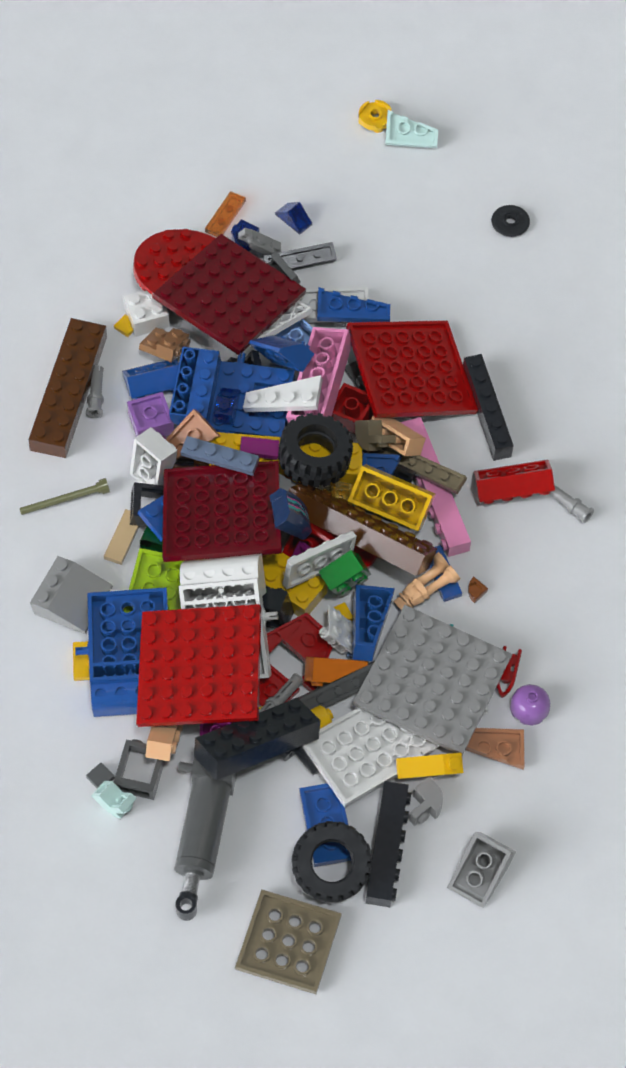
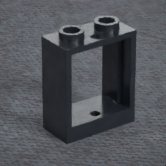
(142, 490)

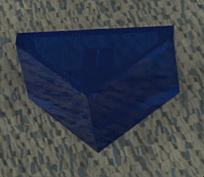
(294, 216)

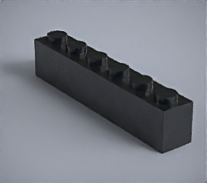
(488, 408)
(387, 844)

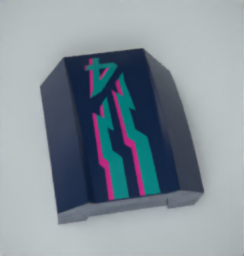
(290, 514)

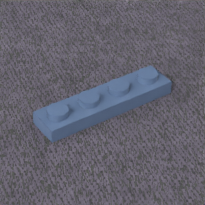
(220, 455)

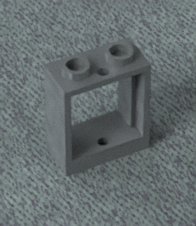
(137, 788)

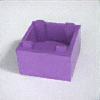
(150, 412)

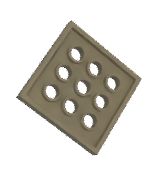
(268, 967)

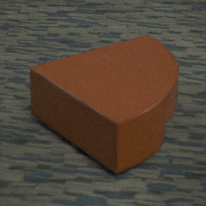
(476, 589)

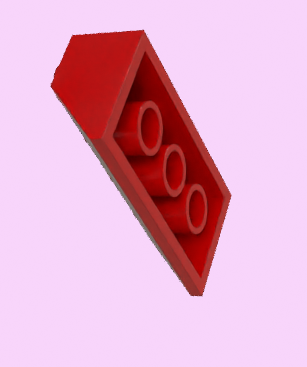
(514, 481)

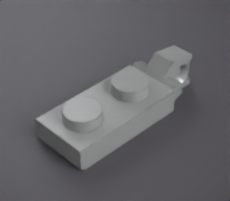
(259, 241)

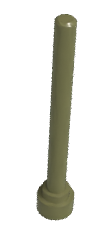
(100, 487)

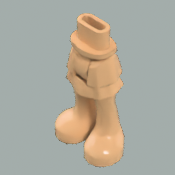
(416, 591)

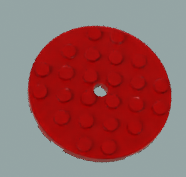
(165, 255)

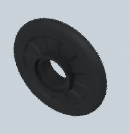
(514, 229)

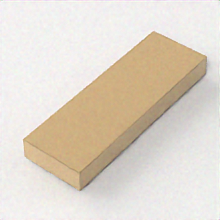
(121, 540)

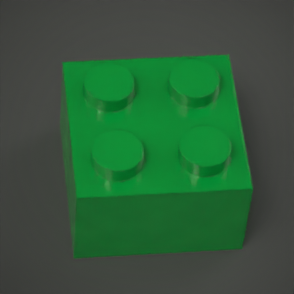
(345, 573)

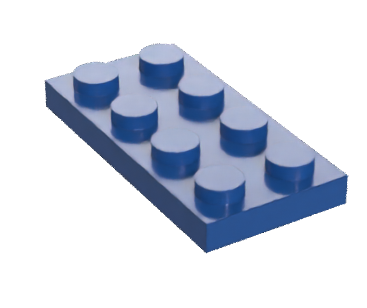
(319, 806)

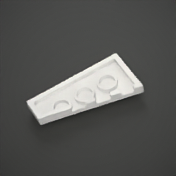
(291, 396)

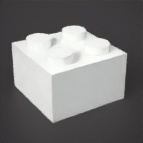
(145, 313)

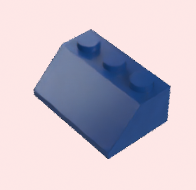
(284, 352)
(151, 378)

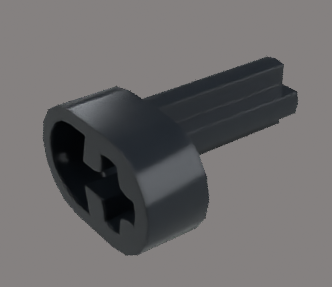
(304, 758)

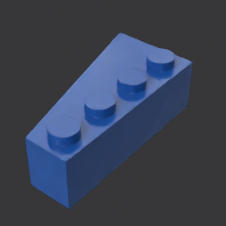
(370, 613)

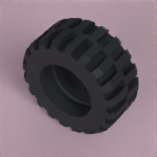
(321, 431)
(360, 861)

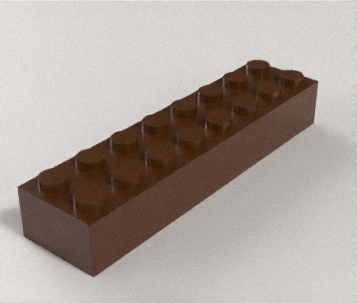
(67, 388)
(372, 533)

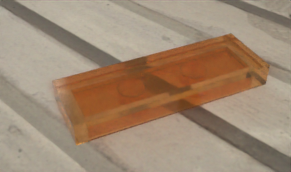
(225, 214)

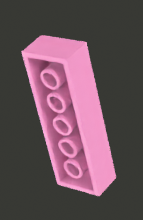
(330, 357)

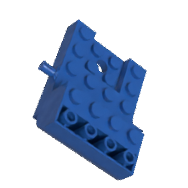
(204, 374)
(116, 647)

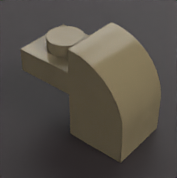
(370, 435)

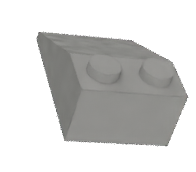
(481, 869)

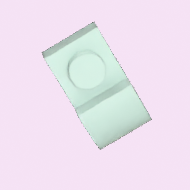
(113, 799)

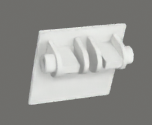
(339, 631)

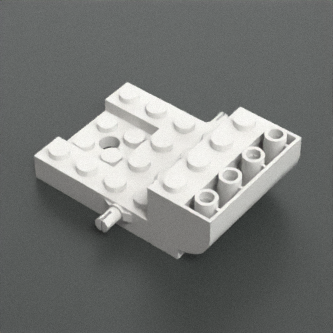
(228, 583)

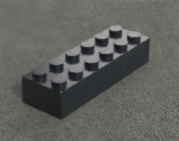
(253, 742)

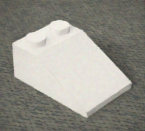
(151, 456)

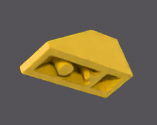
(429, 765)

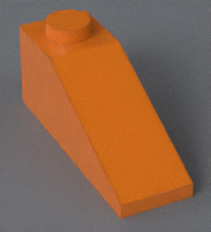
(329, 669)

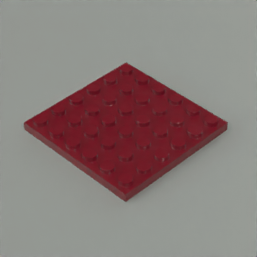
(229, 294)
(219, 512)

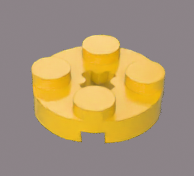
(372, 123)

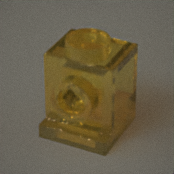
(341, 490)

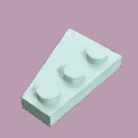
(405, 132)

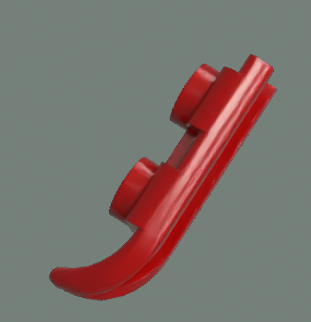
(508, 675)

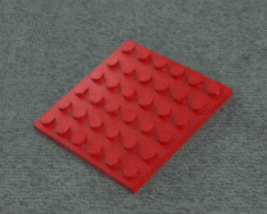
(411, 369)
(199, 666)

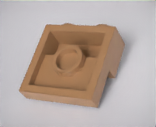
(165, 344)

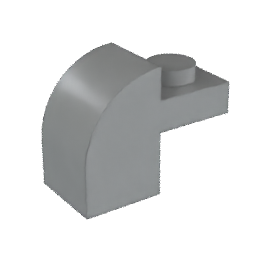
(430, 800)

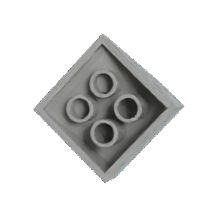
(64, 594)

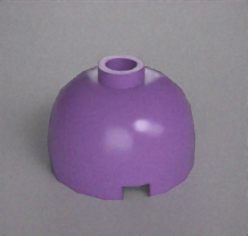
(530, 704)

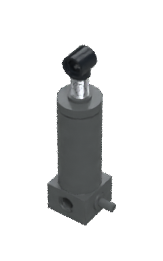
(201, 832)

